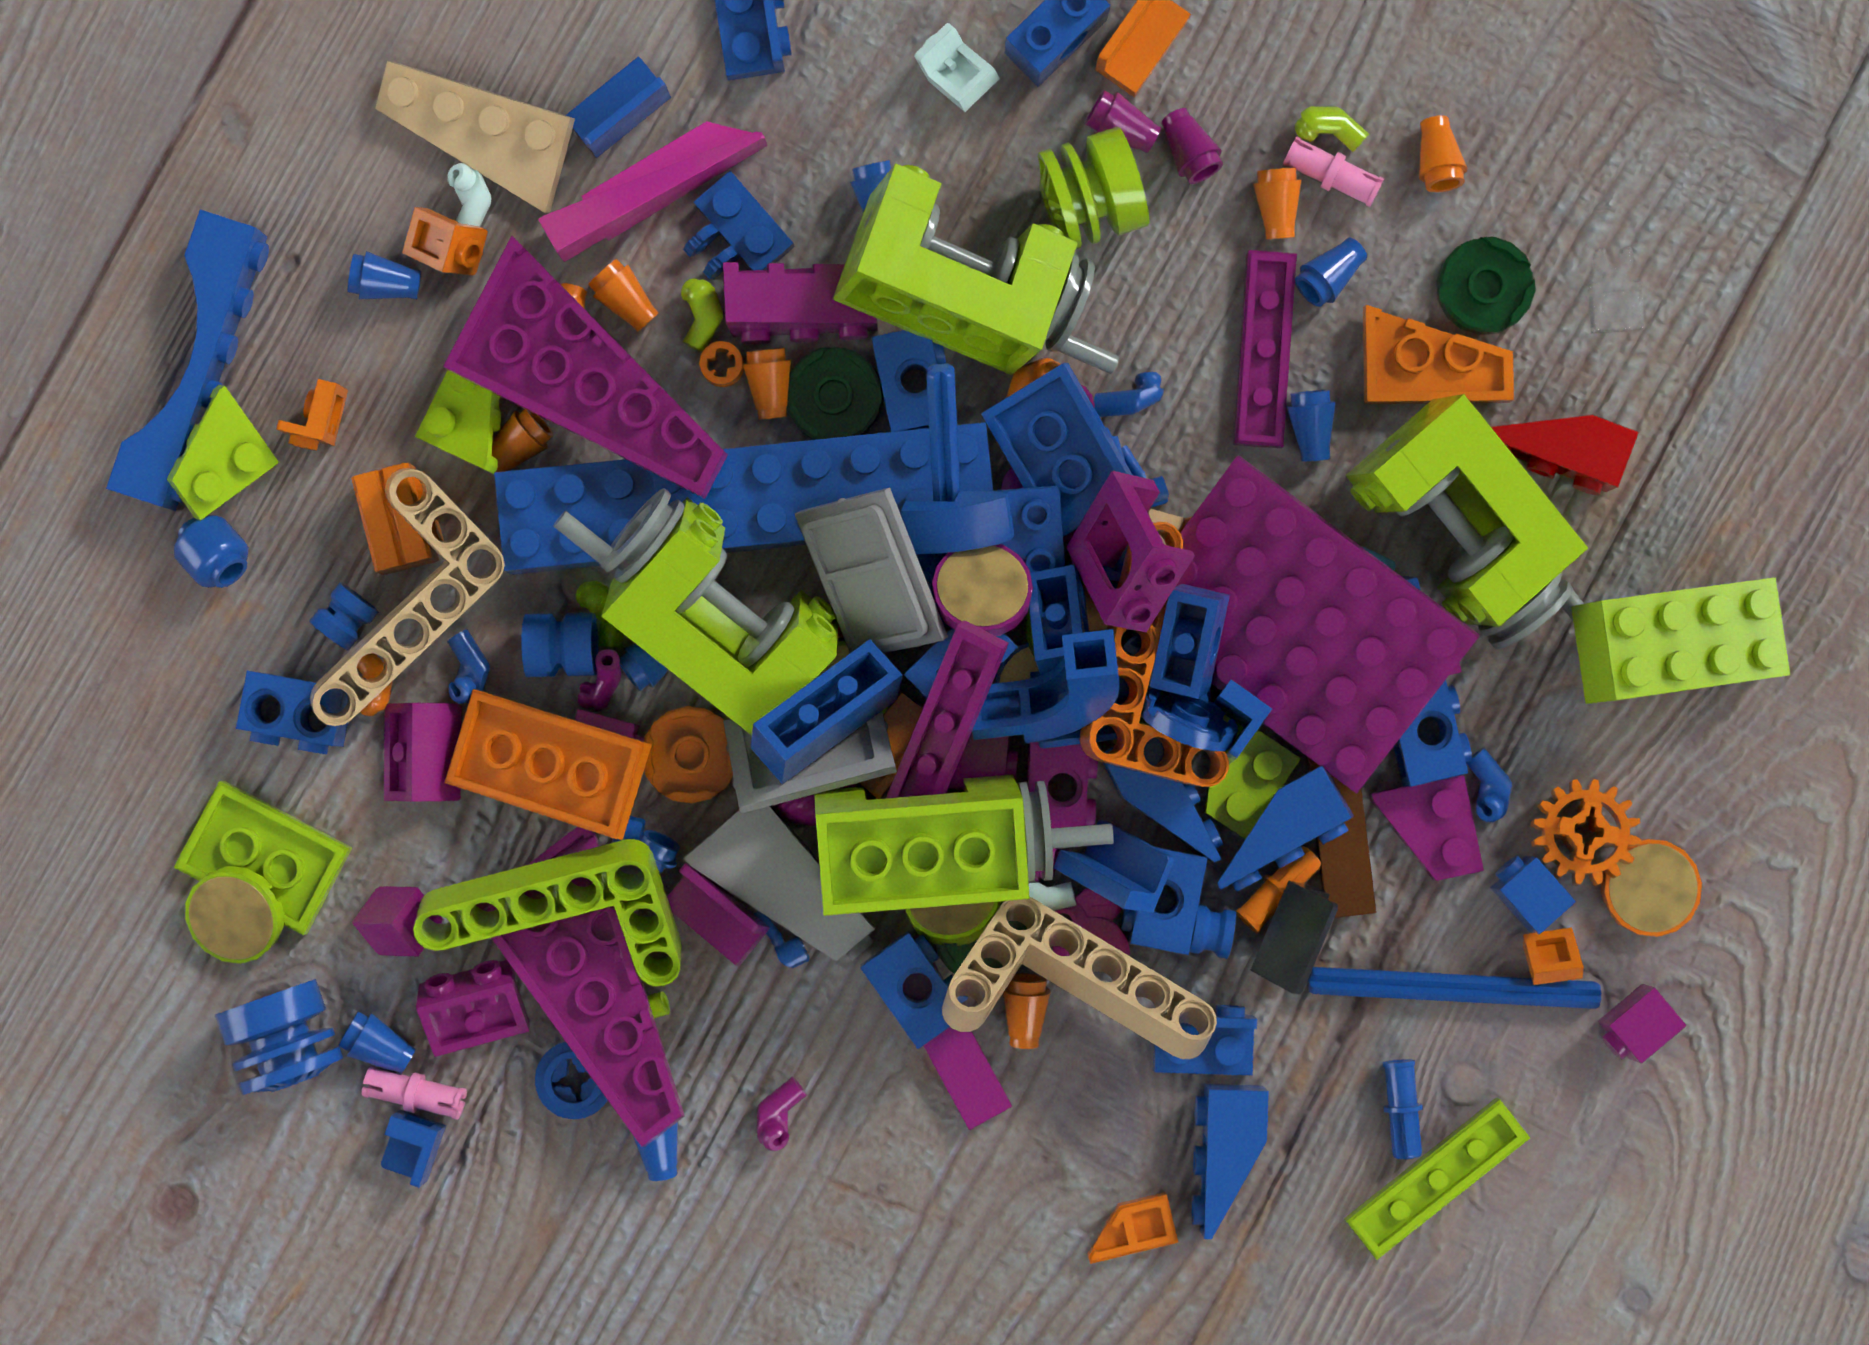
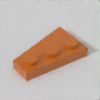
(1420, 363)

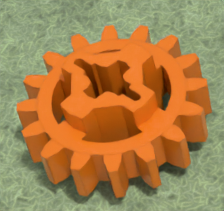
(1606, 835)

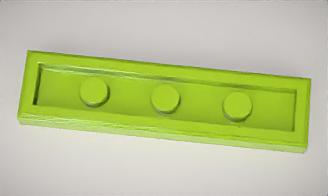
(1437, 1178)

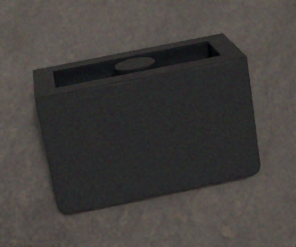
(1295, 936)

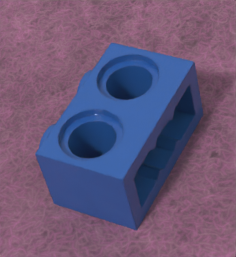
(294, 713)

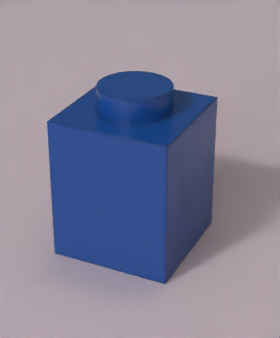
(1531, 893)

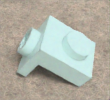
(955, 68)

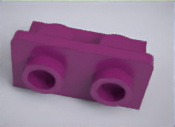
(471, 1007)

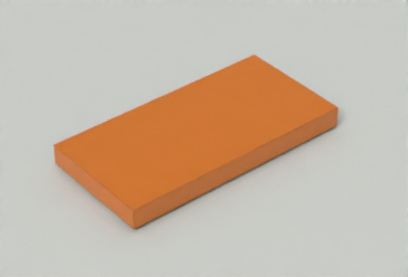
(548, 764)

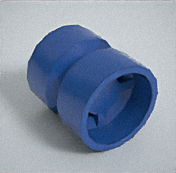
(559, 644)

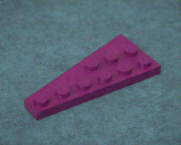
(561, 364)
(597, 1003)

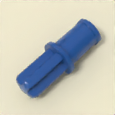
(1403, 1108)

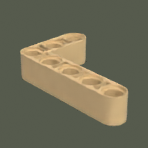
(417, 604)
(1075, 976)

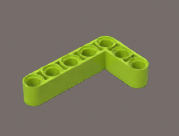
(561, 901)

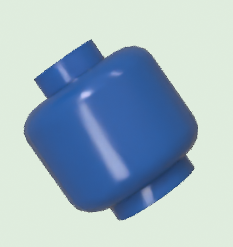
(211, 551)

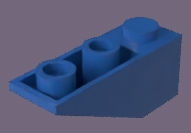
(1166, 802)
(1293, 817)
(1232, 1140)

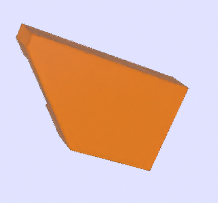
(1135, 1228)

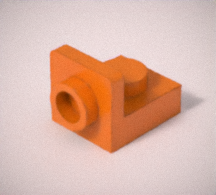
(444, 242)
(324, 413)

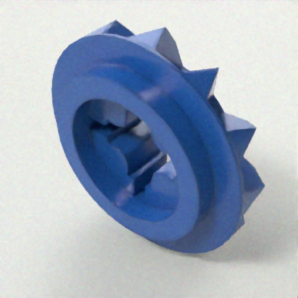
(563, 1099)

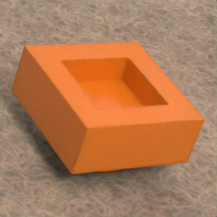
(1553, 956)

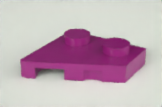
(1435, 825)

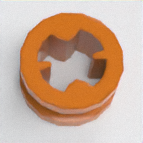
(710, 354)

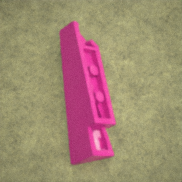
(648, 186)

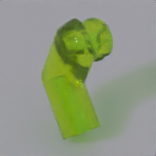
(593, 597)

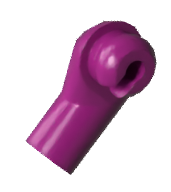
(599, 694)
(773, 1114)

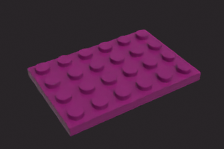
(1317, 625)

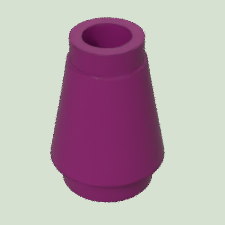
(1116, 111)
(1191, 147)

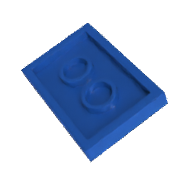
(1056, 441)

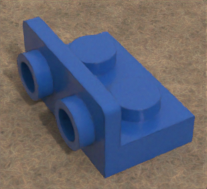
(752, 38)
(1226, 1052)

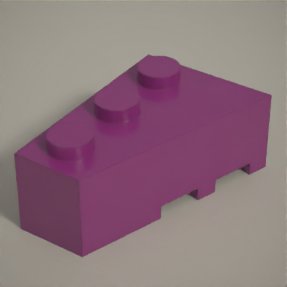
(789, 304)

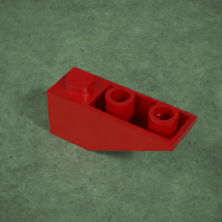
(1576, 447)

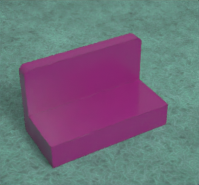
(420, 750)
(716, 915)

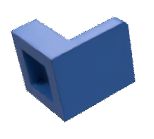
(412, 1146)

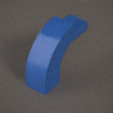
(1059, 700)

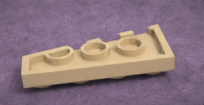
(491, 133)

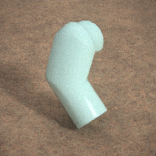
(472, 193)
(1053, 897)

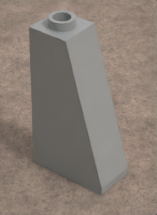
(778, 875)

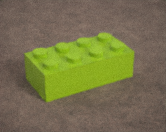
(1680, 640)

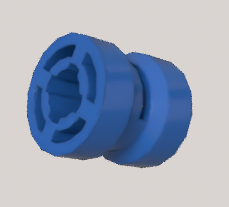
(344, 616)

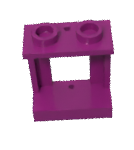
(1111, 523)

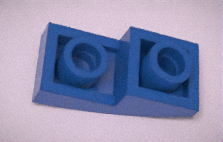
(962, 525)

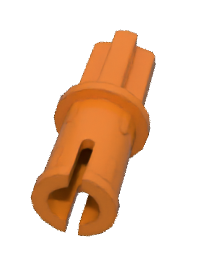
(1265, 900)

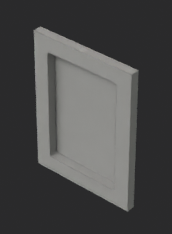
(871, 572)
(855, 759)

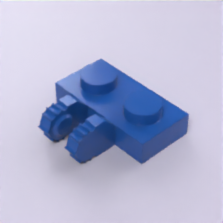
(743, 226)

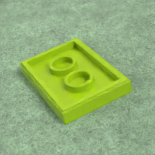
(256, 836)

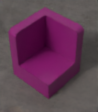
(389, 921)

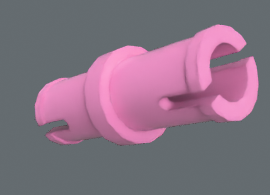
(1333, 171)
(414, 1092)

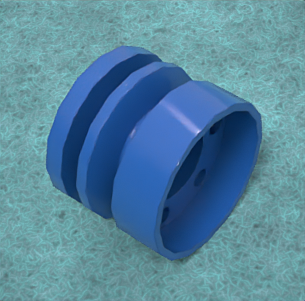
(279, 1038)

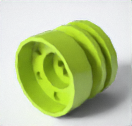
(1094, 188)

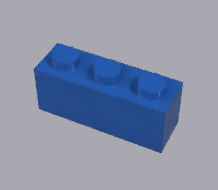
(825, 711)

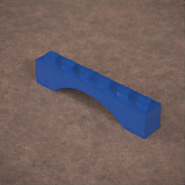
(223, 266)

